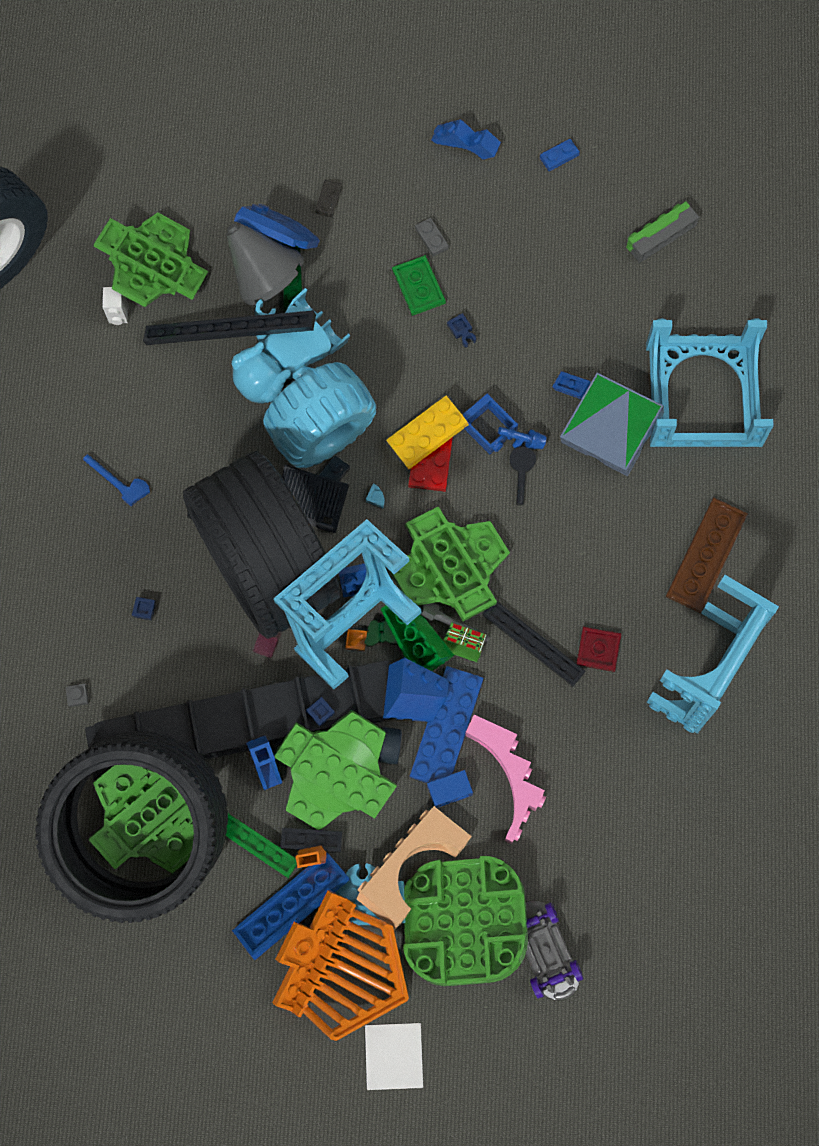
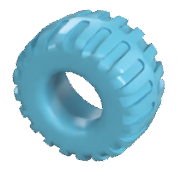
(319, 414)

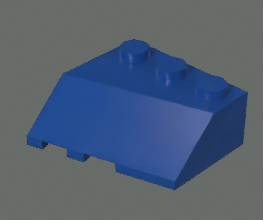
(414, 692)

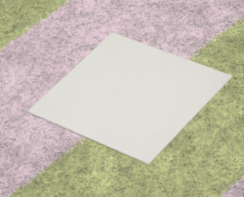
(393, 1056)

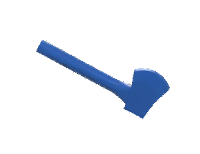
(132, 494)

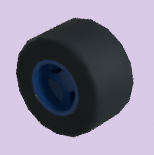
(391, 746)

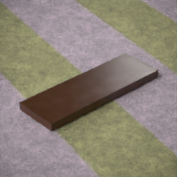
(706, 555)

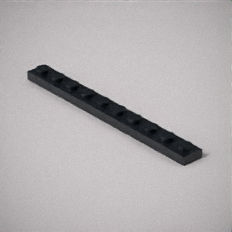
(230, 327)

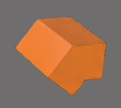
(311, 856)

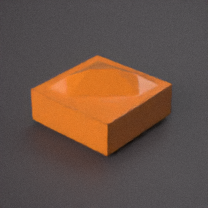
(356, 640)

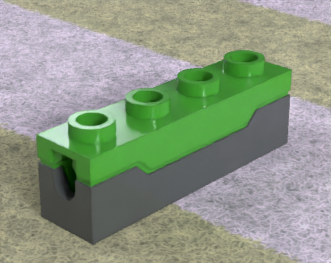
(662, 232)

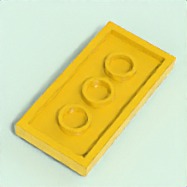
(427, 432)

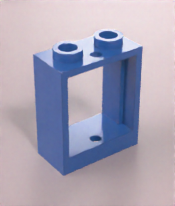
(478, 409)

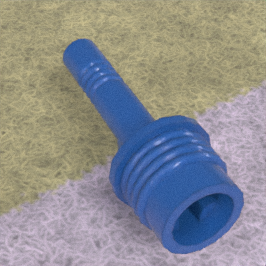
(532, 438)

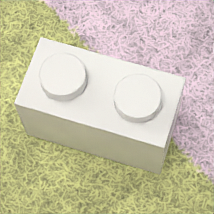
(115, 306)

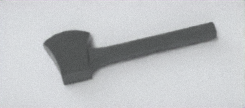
(433, 611)

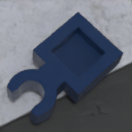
(460, 328)

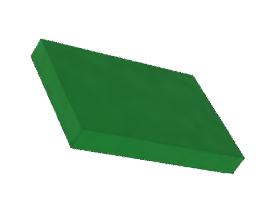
(418, 285)

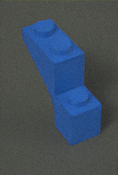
(462, 136)
(264, 762)

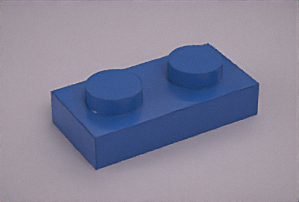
(559, 155)
(571, 385)

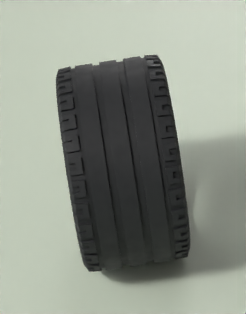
(257, 538)
(75, 870)

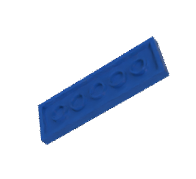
(447, 730)
(289, 905)

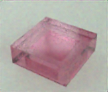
(265, 646)

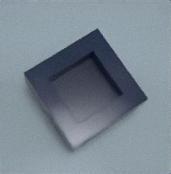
(144, 608)
(320, 711)

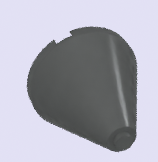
(260, 263)

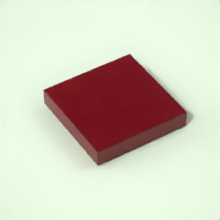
(598, 649)

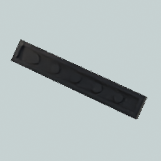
(534, 643)

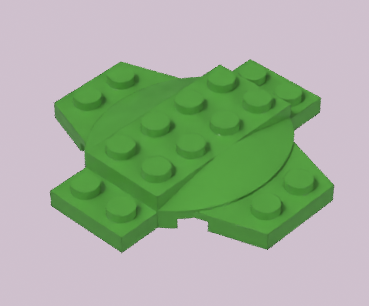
(150, 259)
(451, 563)
(335, 770)
(142, 818)

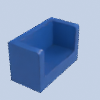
(449, 789)

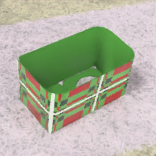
(464, 642)

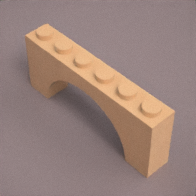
(382, 892)

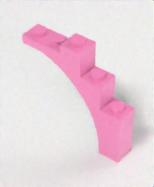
(499, 744)

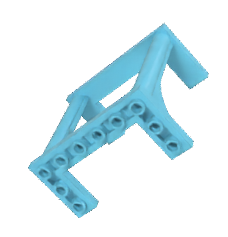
(660, 341)
(311, 629)
(703, 693)

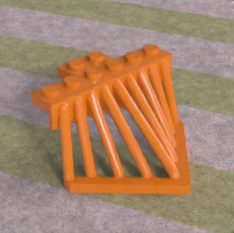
(310, 951)

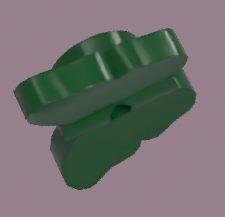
(374, 635)

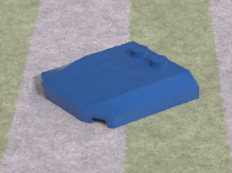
(276, 226)

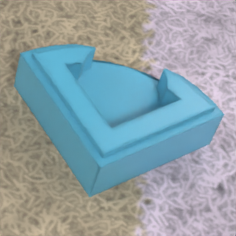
(375, 497)

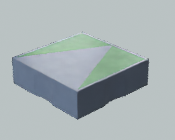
(612, 424)

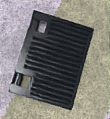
(317, 496)

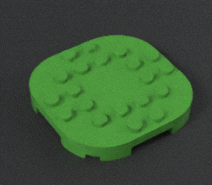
(465, 921)

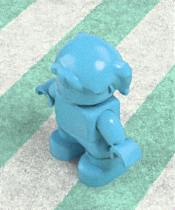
(265, 367)

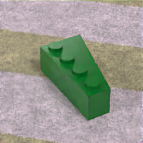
(418, 640)

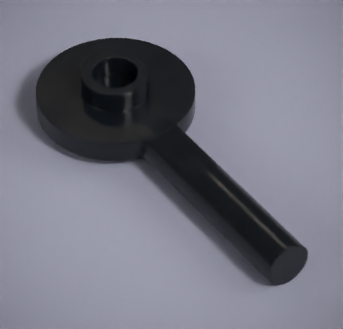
(522, 460)

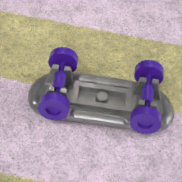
(548, 955)

